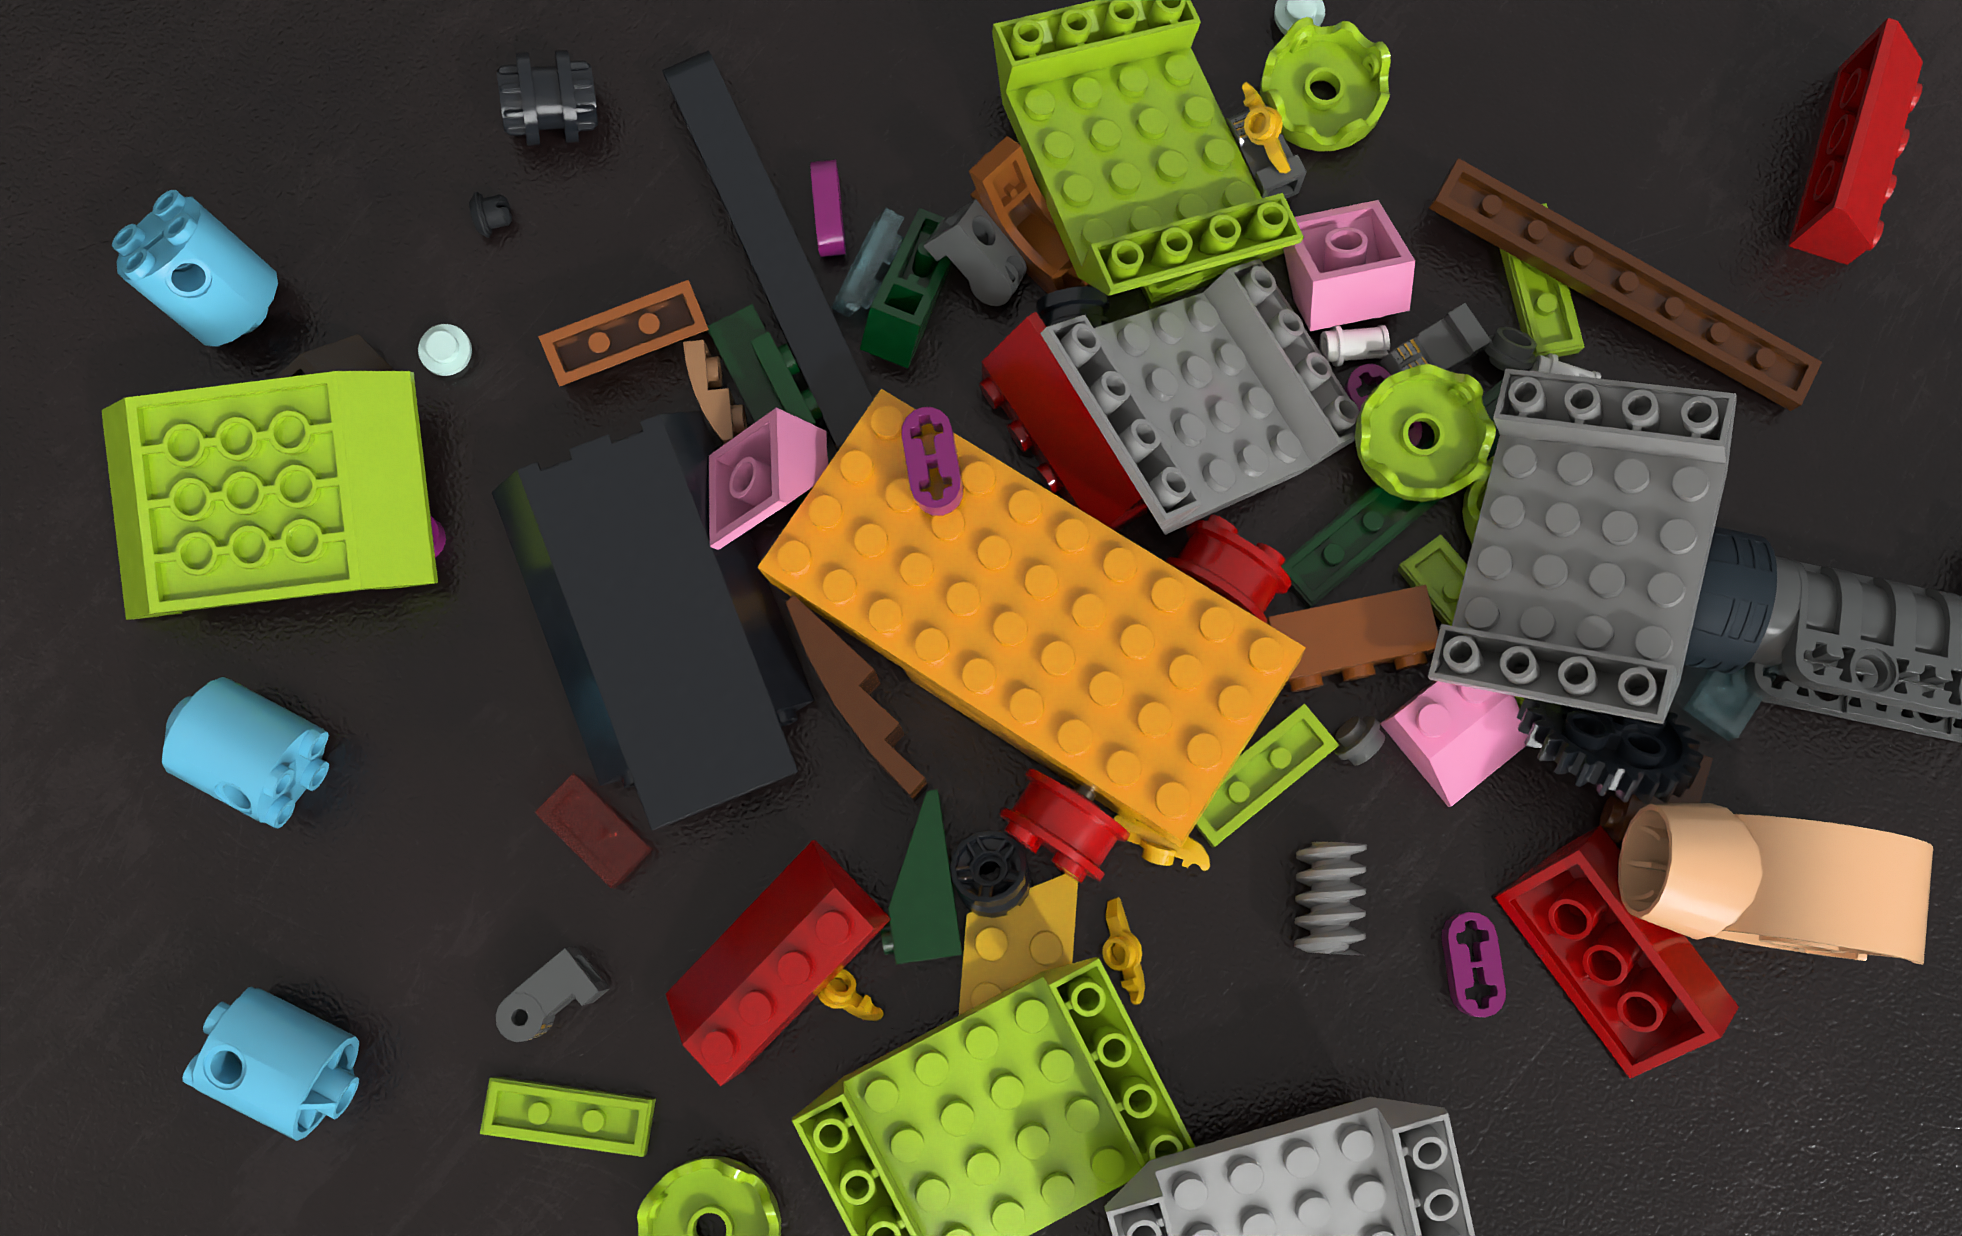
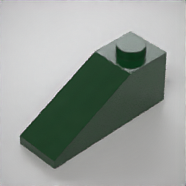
(906, 295)
(923, 900)

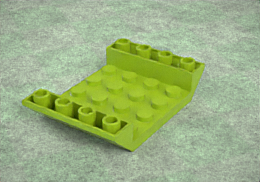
(1132, 143)
(269, 491)
(996, 1115)

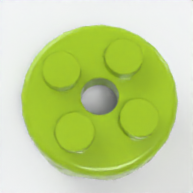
(1332, 55)
(1460, 426)
(715, 1187)

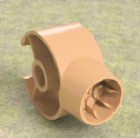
(1777, 881)

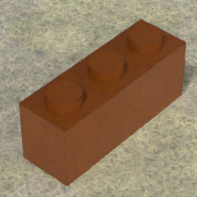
(623, 333)
(1359, 635)

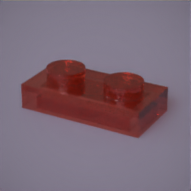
(593, 830)

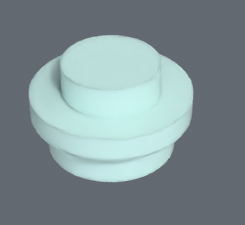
(1290, 11)
(445, 349)

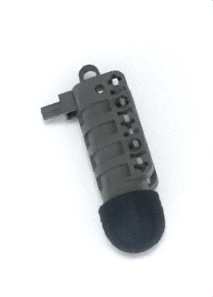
(1830, 637)

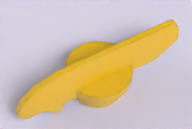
(1264, 127)
(1161, 850)
(1124, 951)
(842, 995)

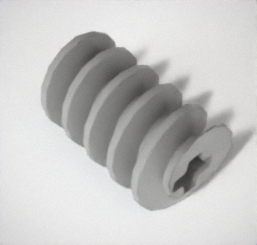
(1330, 898)

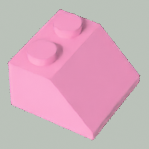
(1349, 266)
(762, 473)
(1456, 735)

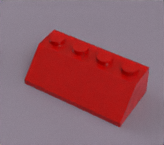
(1859, 147)
(1057, 427)
(772, 962)
(1627, 977)

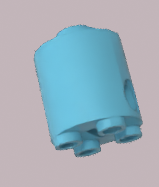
(196, 270)
(244, 750)
(275, 1063)

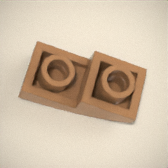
(718, 404)

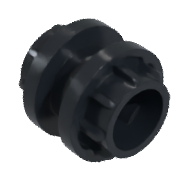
(547, 97)

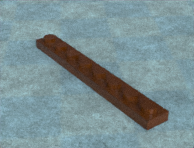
(1625, 285)

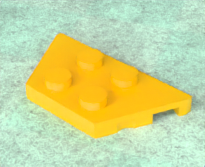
(1020, 944)

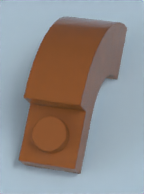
(1021, 212)

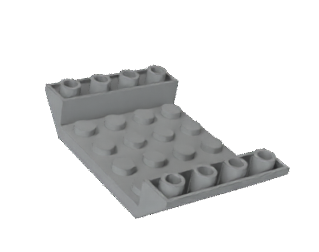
(1208, 394)
(1590, 543)
(1326, 1173)

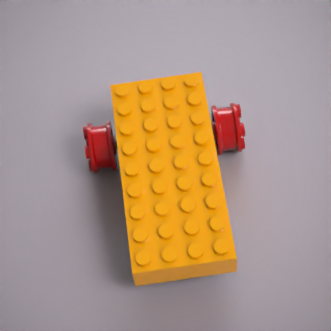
(1048, 632)

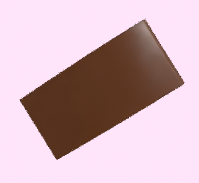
(849, 685)

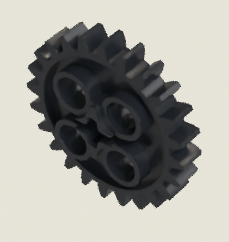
(1613, 750)

